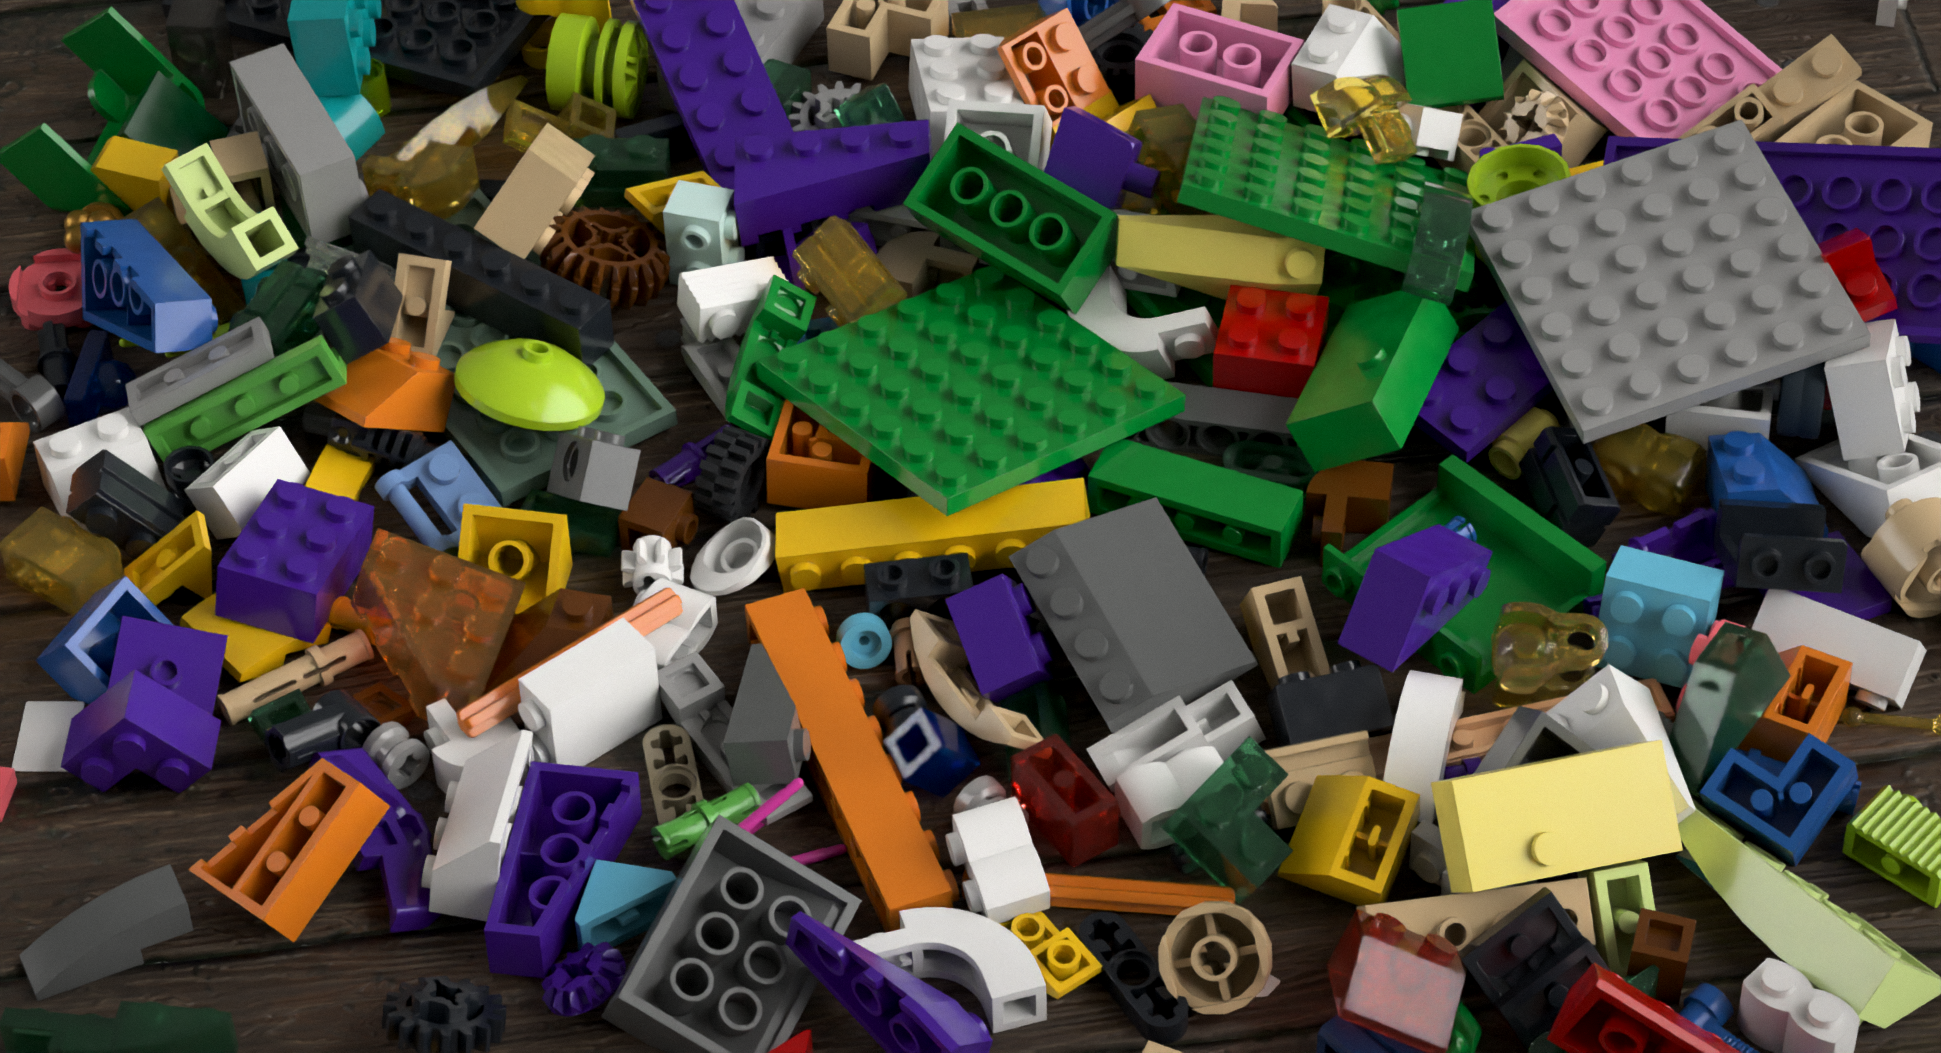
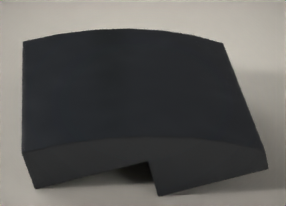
(1530, 964)

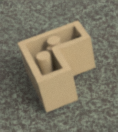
(870, 29)
(247, 170)

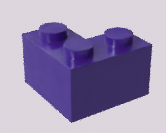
(141, 729)

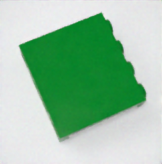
(1527, 564)

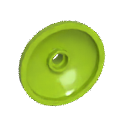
(529, 385)

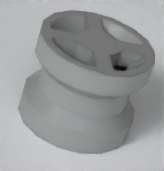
(396, 755)

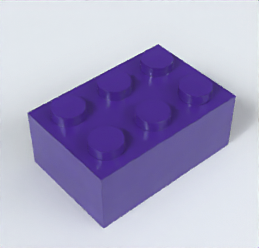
(294, 560)

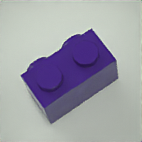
(1001, 637)

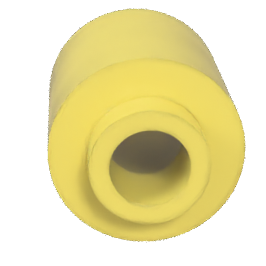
(1517, 440)

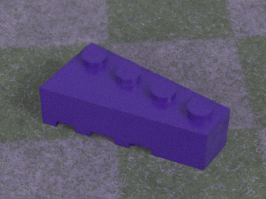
(825, 173)
(559, 831)

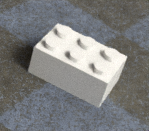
(956, 70)

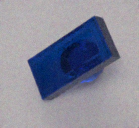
(96, 380)

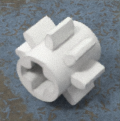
(649, 561)

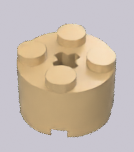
(1908, 555)

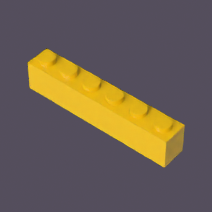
(833, 543)

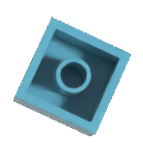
(1655, 613)

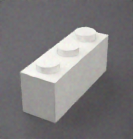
(1881, 658)

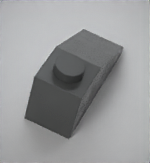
(764, 727)

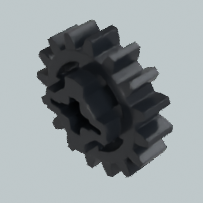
(444, 1016)

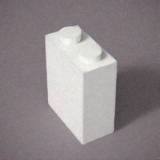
(591, 696)

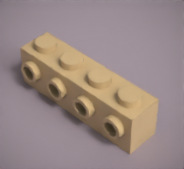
(1468, 915)

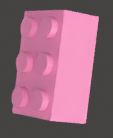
(1212, 56)

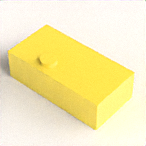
(1556, 816)

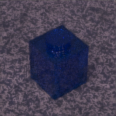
(932, 752)

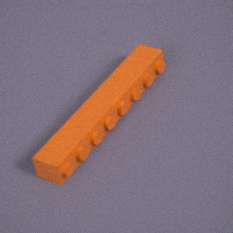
(848, 761)

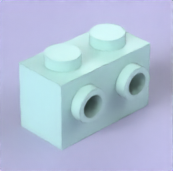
(700, 228)

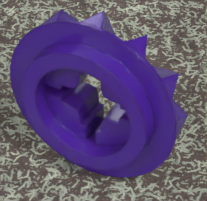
(573, 990)

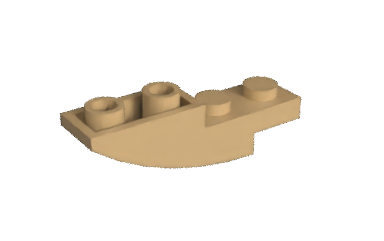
(1788, 95)

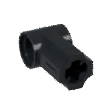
(333, 724)

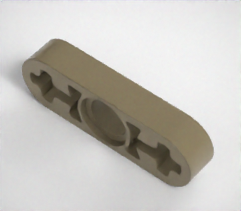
(661, 776)

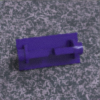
(1688, 539)

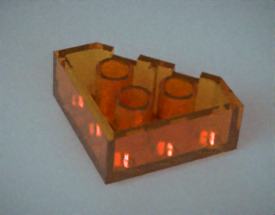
(435, 618)

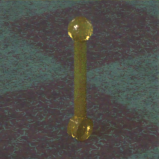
(1854, 717)

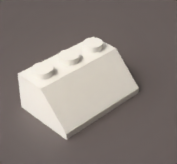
(477, 829)

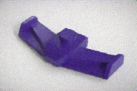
(396, 844)

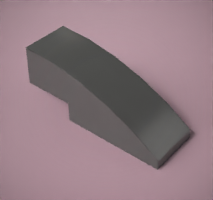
(107, 934)

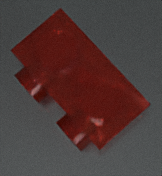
(1065, 800)

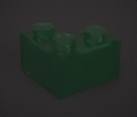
(1220, 822)

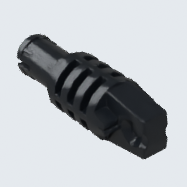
(387, 446)

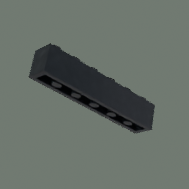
(488, 279)

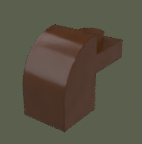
(1348, 499)

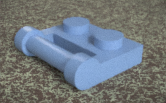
(446, 483)

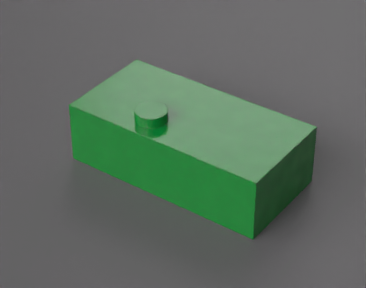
(1015, 218)
(1371, 379)

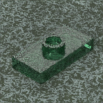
(590, 526)

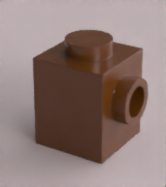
(658, 511)

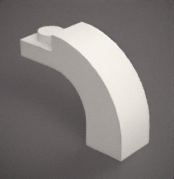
(1149, 341)
(1423, 735)
(972, 953)

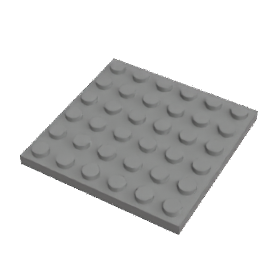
(1665, 281)

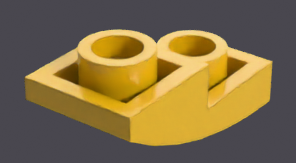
(340, 473)
(1060, 955)

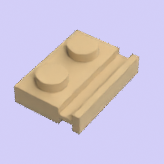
(1304, 761)

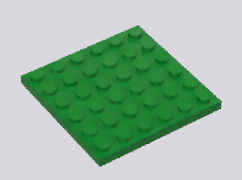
(1309, 185)
(970, 388)

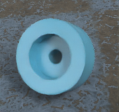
(864, 640)

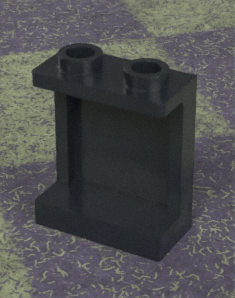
(1778, 546)

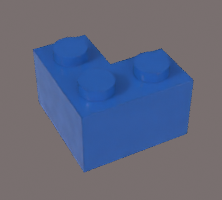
(1786, 809)

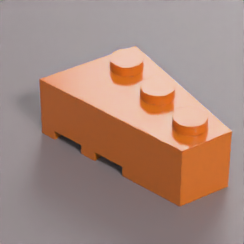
(296, 849)

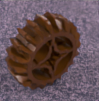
(608, 255)

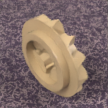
(1540, 107)

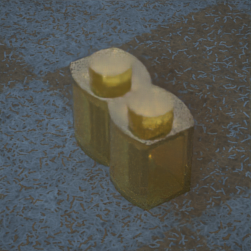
(1652, 467)

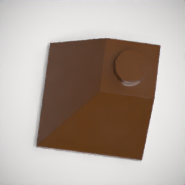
(547, 629)

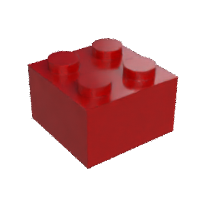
(1269, 340)

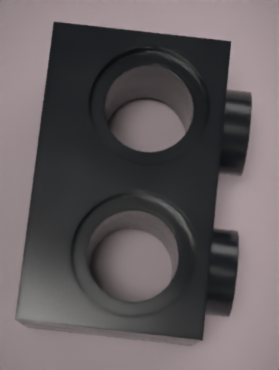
(922, 584)

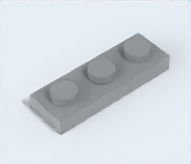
(199, 371)

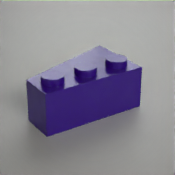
(1413, 593)

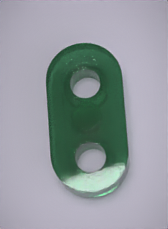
(1270, 462)

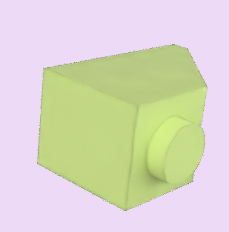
(1615, 901)

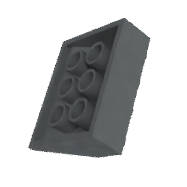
(1132, 611)
(717, 955)

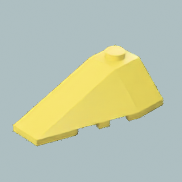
(1215, 252)

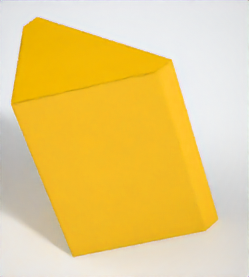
(519, 545)

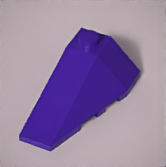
(883, 998)

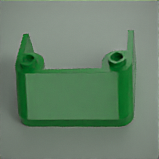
(121, 68)

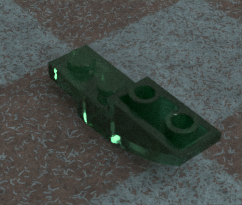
(135, 1029)

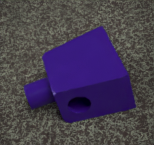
(1099, 160)

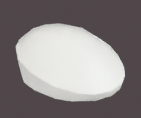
(733, 557)

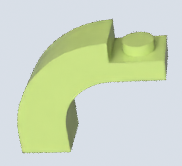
(222, 221)

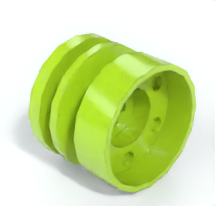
(595, 65)
(1513, 171)

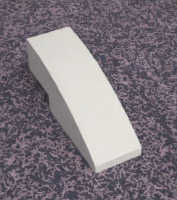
(1213, 720)

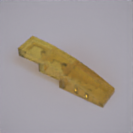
(465, 121)

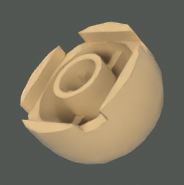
(1215, 957)

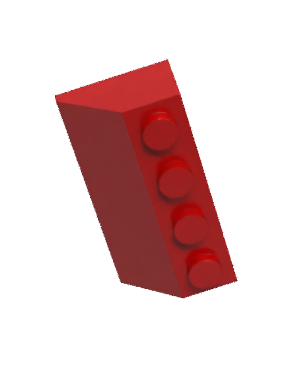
(1615, 1017)

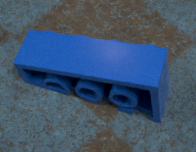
(141, 289)

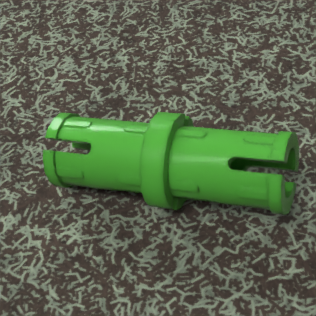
(686, 829)

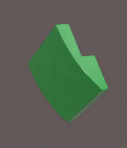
(1450, 53)

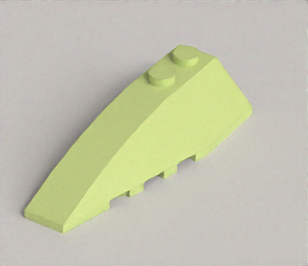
(1805, 929)

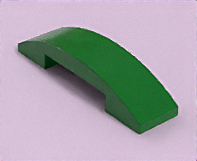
(776, 324)

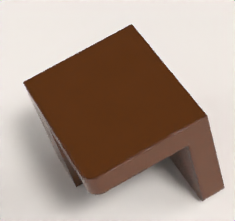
(1666, 943)

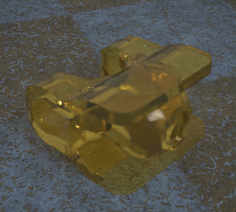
(1533, 649)

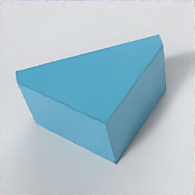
(620, 902)

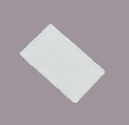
(44, 735)

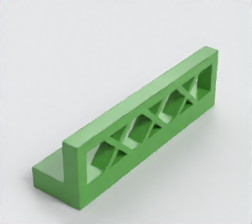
(250, 399)

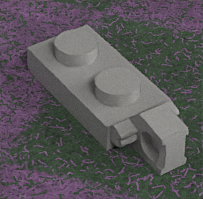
(710, 363)

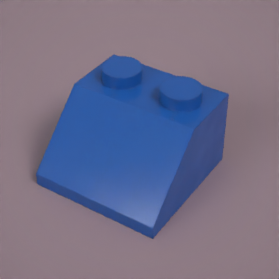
(1754, 469)
(86, 647)

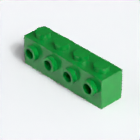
(1200, 500)

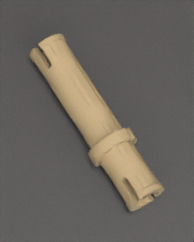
(314, 667)

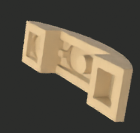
(945, 672)

